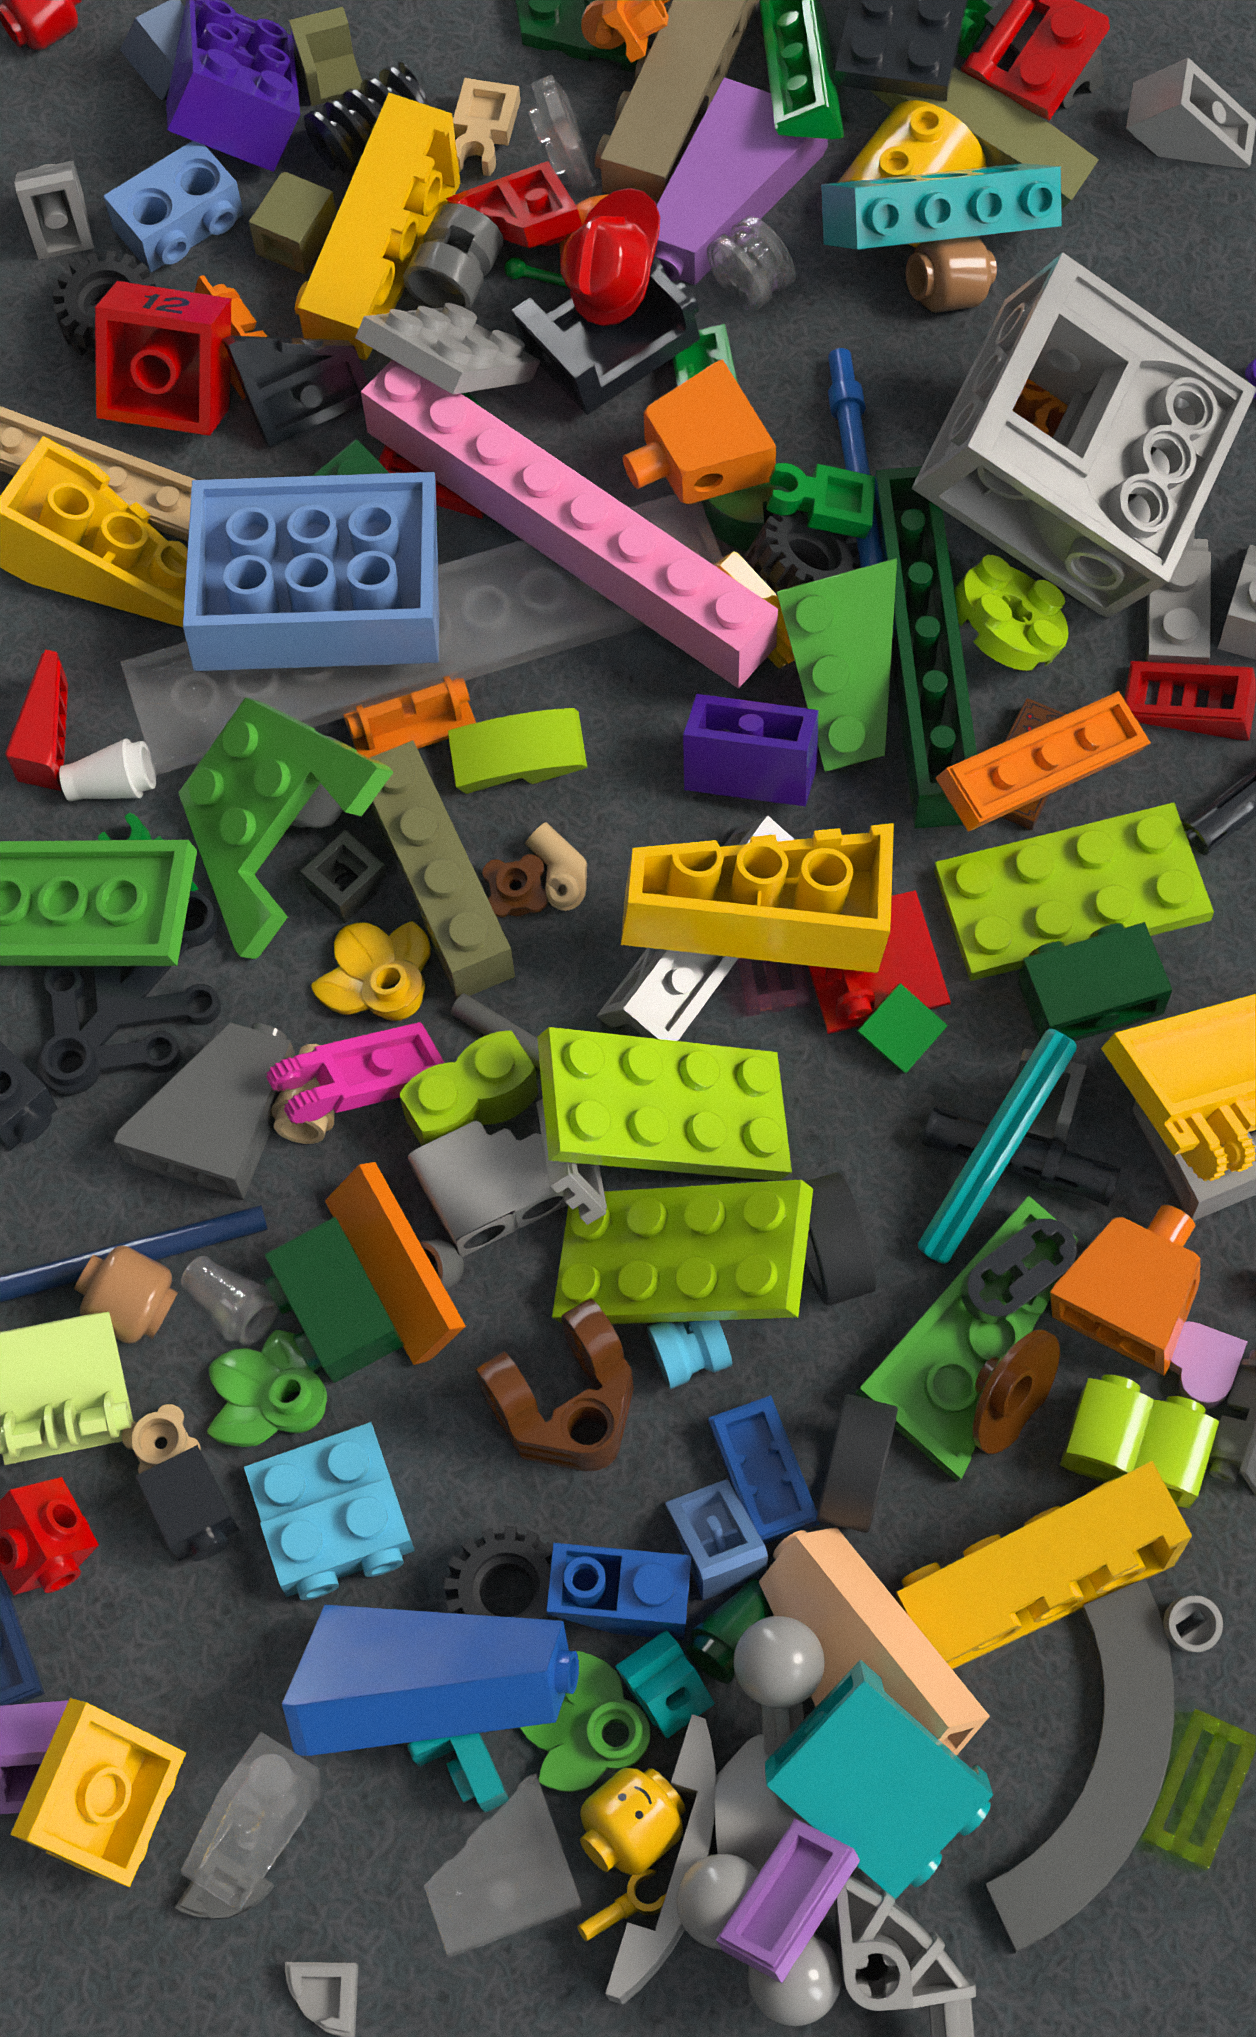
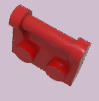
(1048, 60)

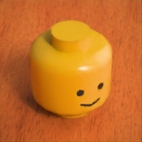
(631, 1821)

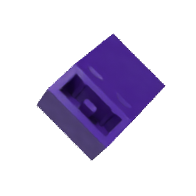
(233, 83)

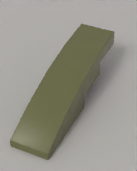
(1010, 131)

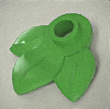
(256, 1389)
(575, 1741)

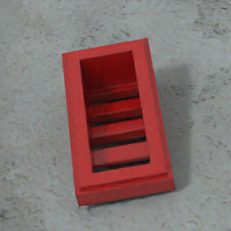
(1217, 679)
(40, 731)

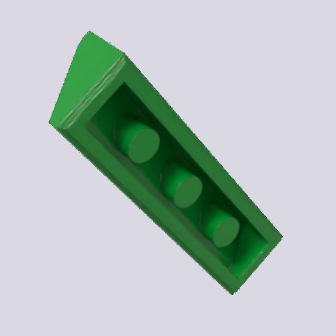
(800, 69)

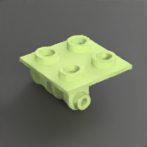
(61, 1388)

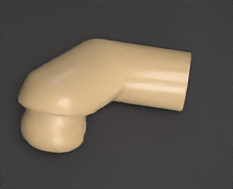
(565, 867)

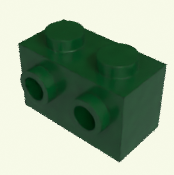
(1095, 982)
(332, 1300)

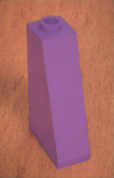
(727, 173)

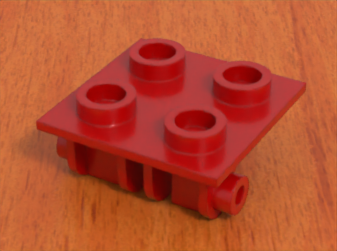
(908, 959)

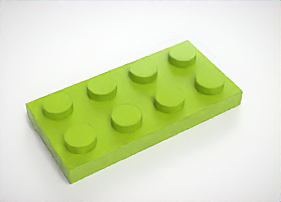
(1071, 885)
(662, 1105)
(689, 1253)

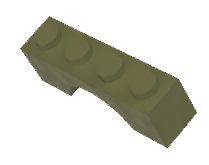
(440, 875)

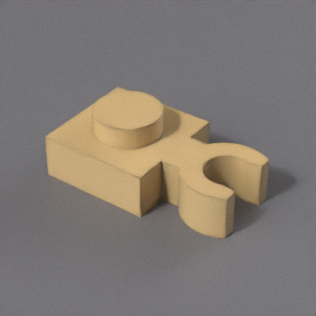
(484, 118)

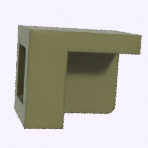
(325, 55)
(293, 222)

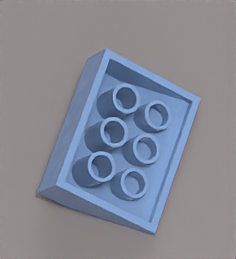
(312, 572)

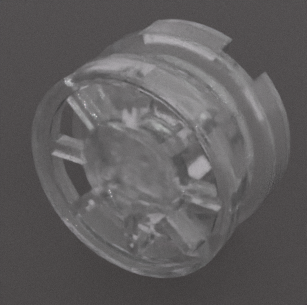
(752, 261)

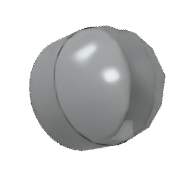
(1197, 1637)

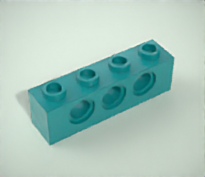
(941, 205)

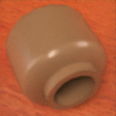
(951, 273)
(130, 1289)

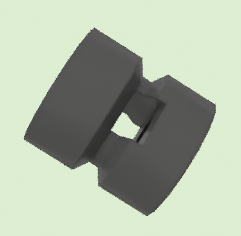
(453, 258)

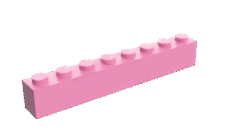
(573, 522)

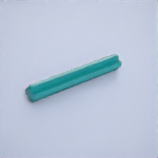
(997, 1146)

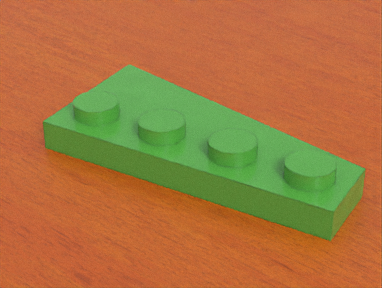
(939, 1359)

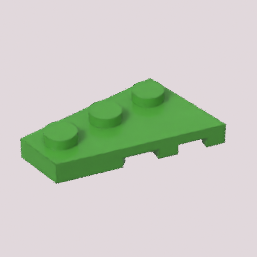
(843, 657)

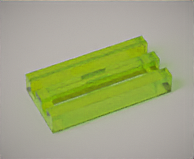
(1178, 1843)

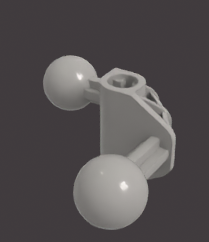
(778, 1667)
(864, 1925)

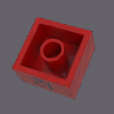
(162, 358)

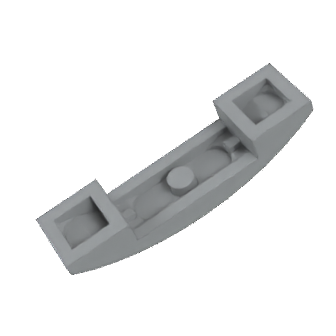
(646, 1950)

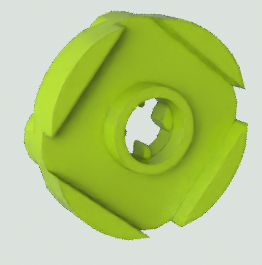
(1012, 613)

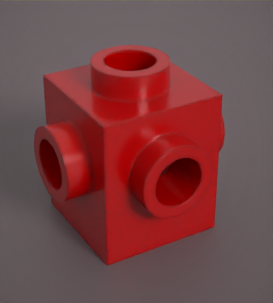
(42, 1537)

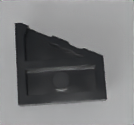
(296, 381)

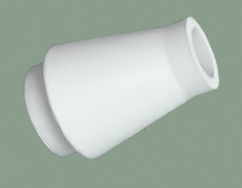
(111, 773)

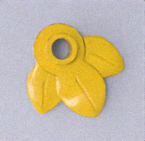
(371, 964)

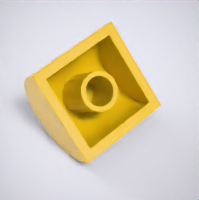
(916, 141)

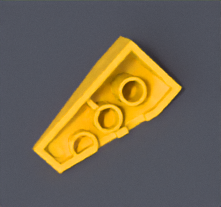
(83, 540)

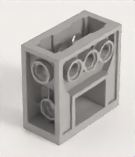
(1131, 460)

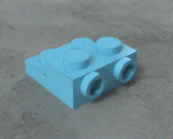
(329, 1512)

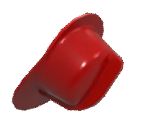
(612, 256)

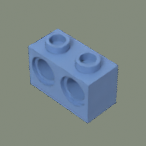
(174, 205)

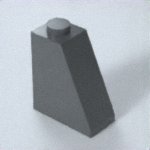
(212, 1114)

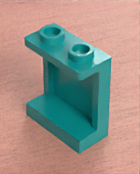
(878, 1782)

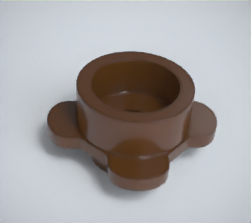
(521, 901)

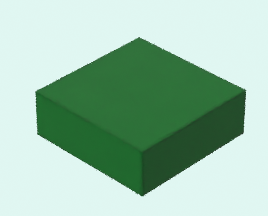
(901, 1028)

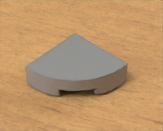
(325, 1994)

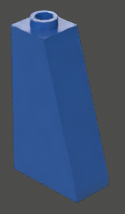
(423, 1677)

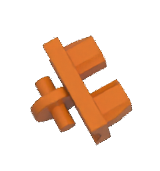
(612, 22)

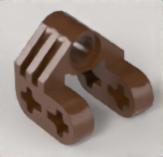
(550, 1442)

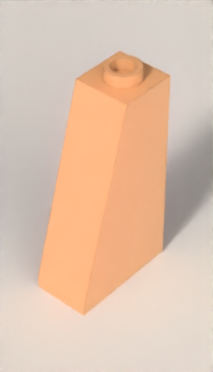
(857, 1619)

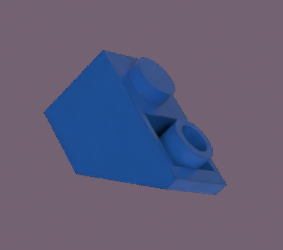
(620, 1589)

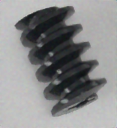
(348, 124)

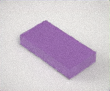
(788, 1900)

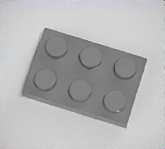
(449, 348)

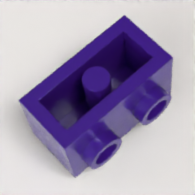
(753, 755)

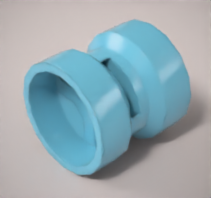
(687, 1348)

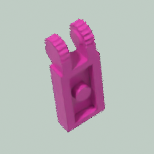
(354, 1071)

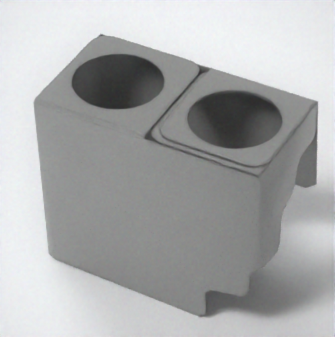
(481, 1178)

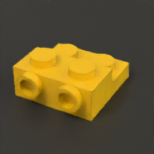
(98, 1793)

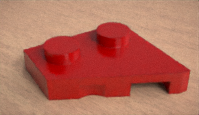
(526, 206)

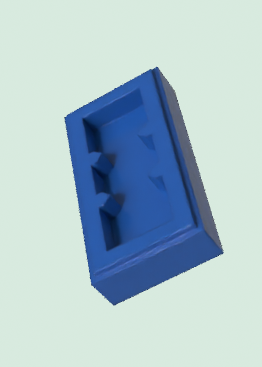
(763, 1469)

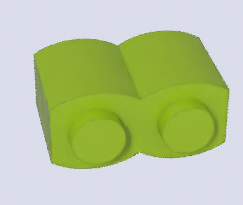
(485, 1085)
(1124, 1429)

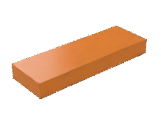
(395, 1263)

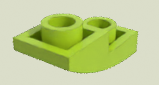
(516, 747)

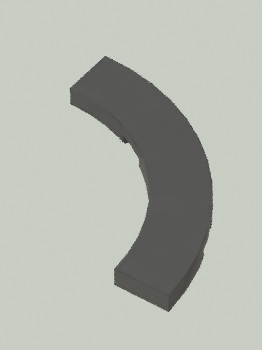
(1123, 1777)

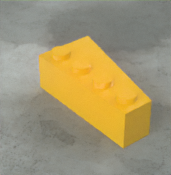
(381, 221)
(766, 899)
(1047, 1567)

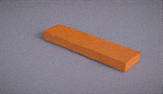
(1042, 761)

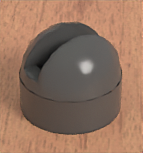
(445, 1258)

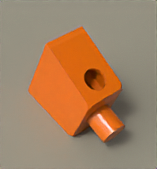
(703, 439)
(1133, 1287)

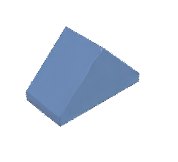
(718, 1538)

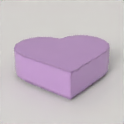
(1206, 1363)

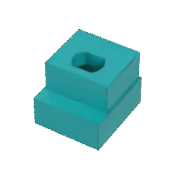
(665, 1684)

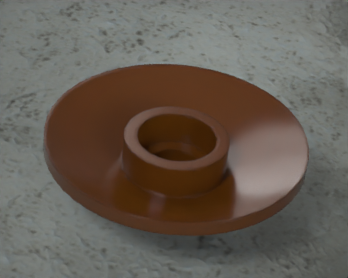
(1013, 1389)

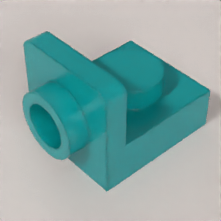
(471, 1771)

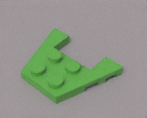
(249, 796)

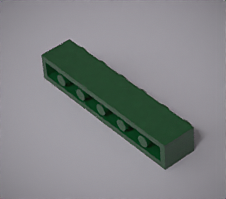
(925, 644)

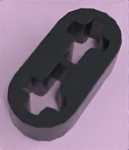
(1028, 1282)

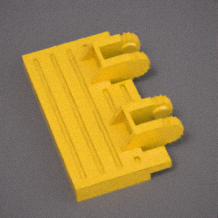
(1196, 1082)

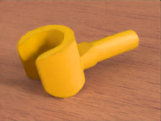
(622, 1908)

